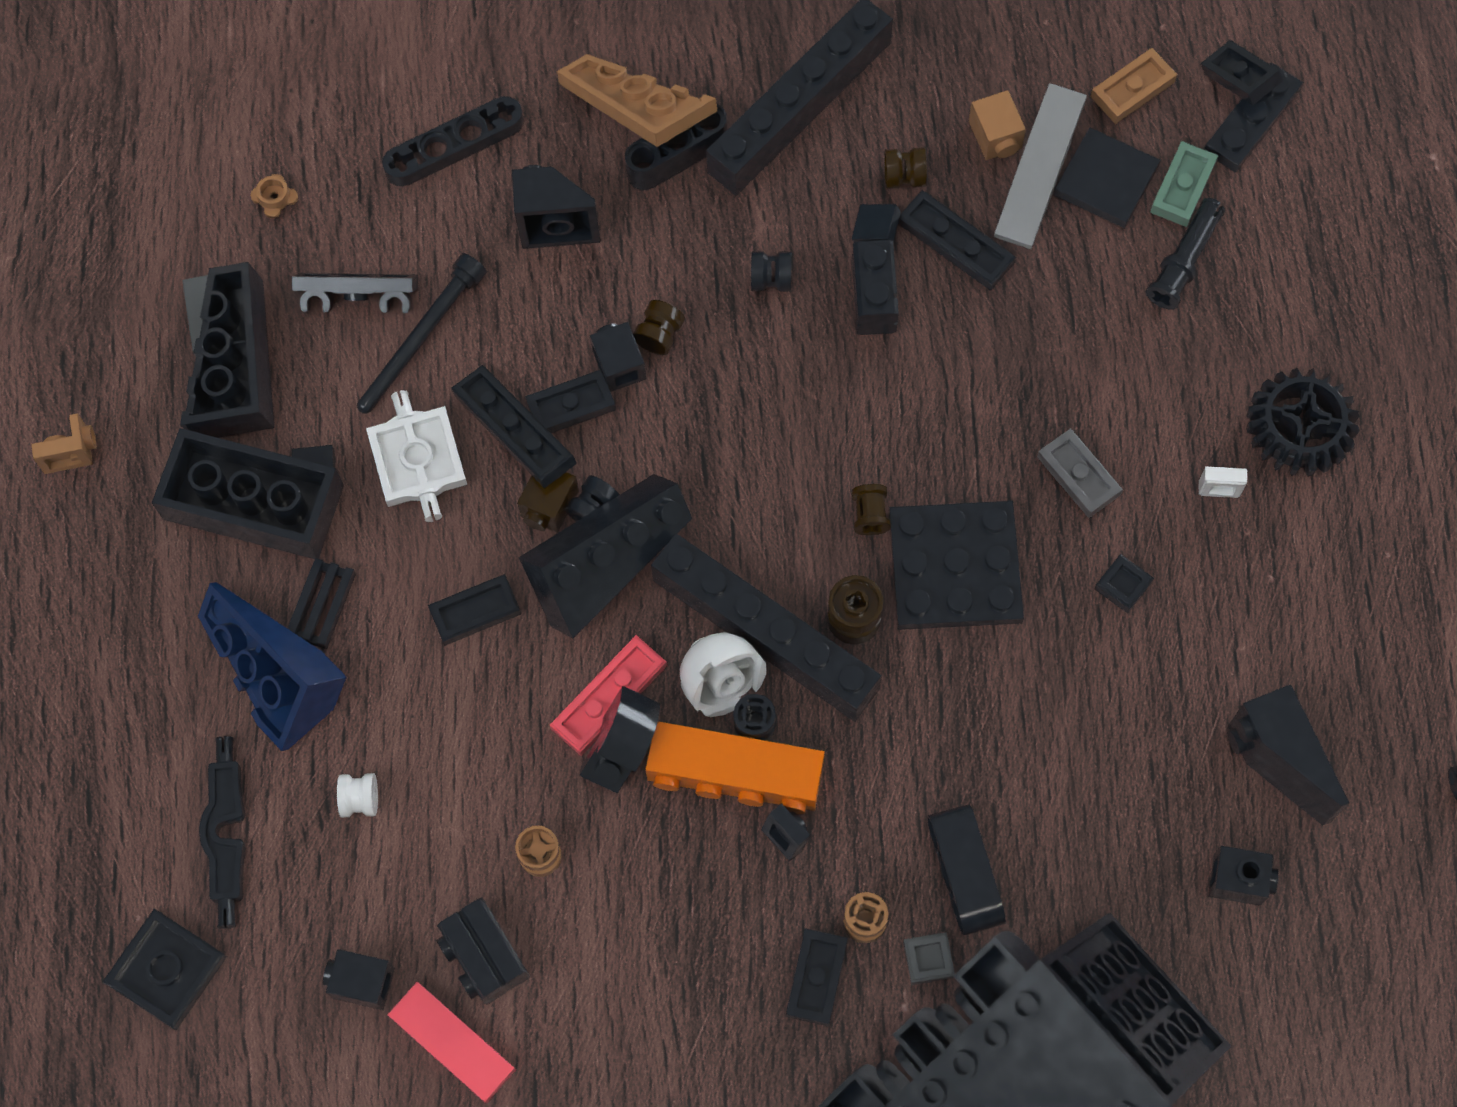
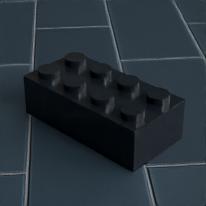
(248, 493)

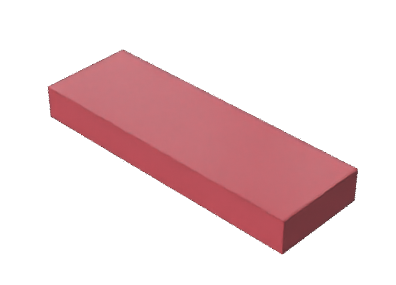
(583, 718)
(451, 1042)

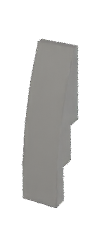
(1040, 166)

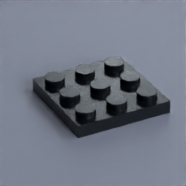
(955, 565)

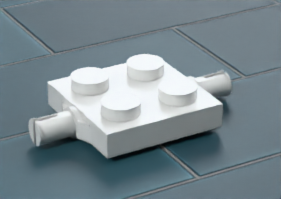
(416, 456)

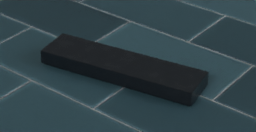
(513, 426)

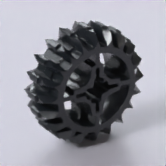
(1334, 423)

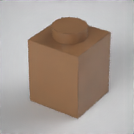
(997, 125)

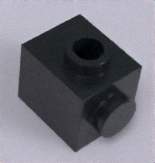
(1242, 876)

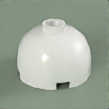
(719, 672)

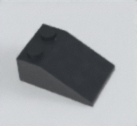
(1286, 752)

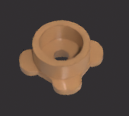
(273, 185)

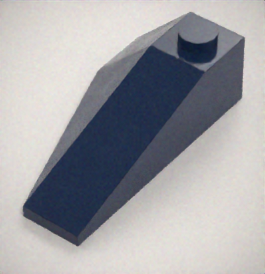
(281, 672)

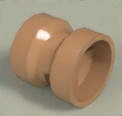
(535, 843)
(866, 925)

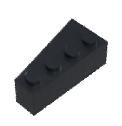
(232, 365)
(603, 552)

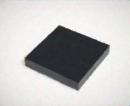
(1106, 177)
(165, 969)

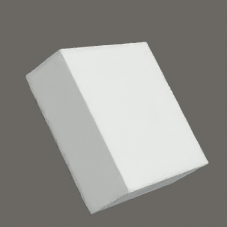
(1222, 482)

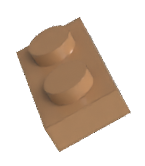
(1133, 85)

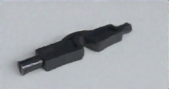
(224, 854)

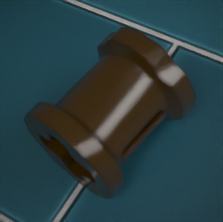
(870, 509)

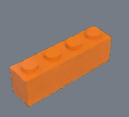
(734, 767)

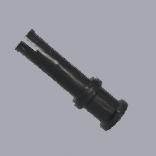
(1179, 267)

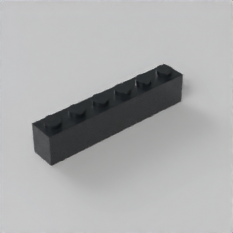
(799, 96)
(767, 626)

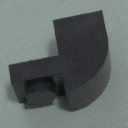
(623, 739)

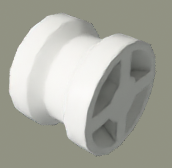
(357, 795)

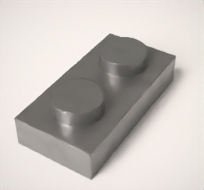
(1079, 473)

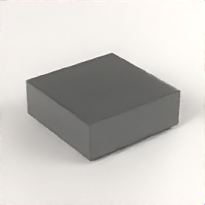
(929, 958)

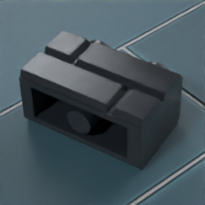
(875, 287)
(482, 951)

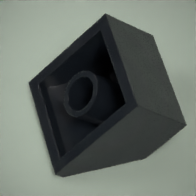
(552, 209)

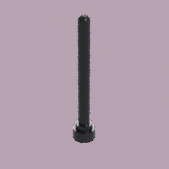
(465, 273)

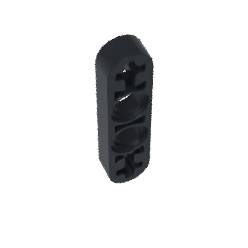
(457, 147)

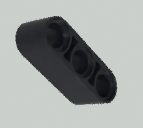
(667, 161)
(966, 869)

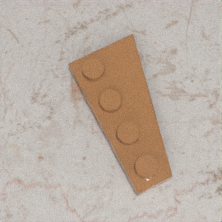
(635, 100)

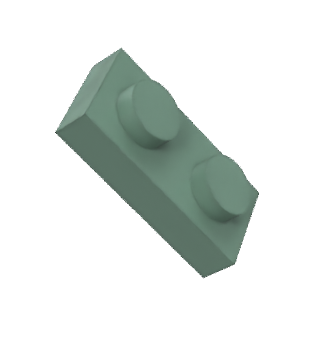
(1184, 184)

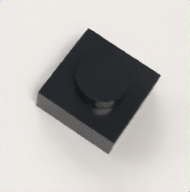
(786, 831)

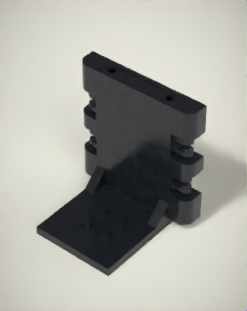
(1054, 1031)

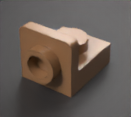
(66, 453)

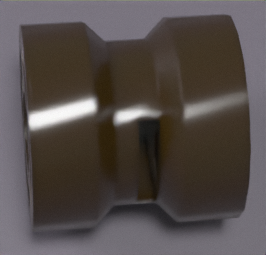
(914, 168)
(658, 327)

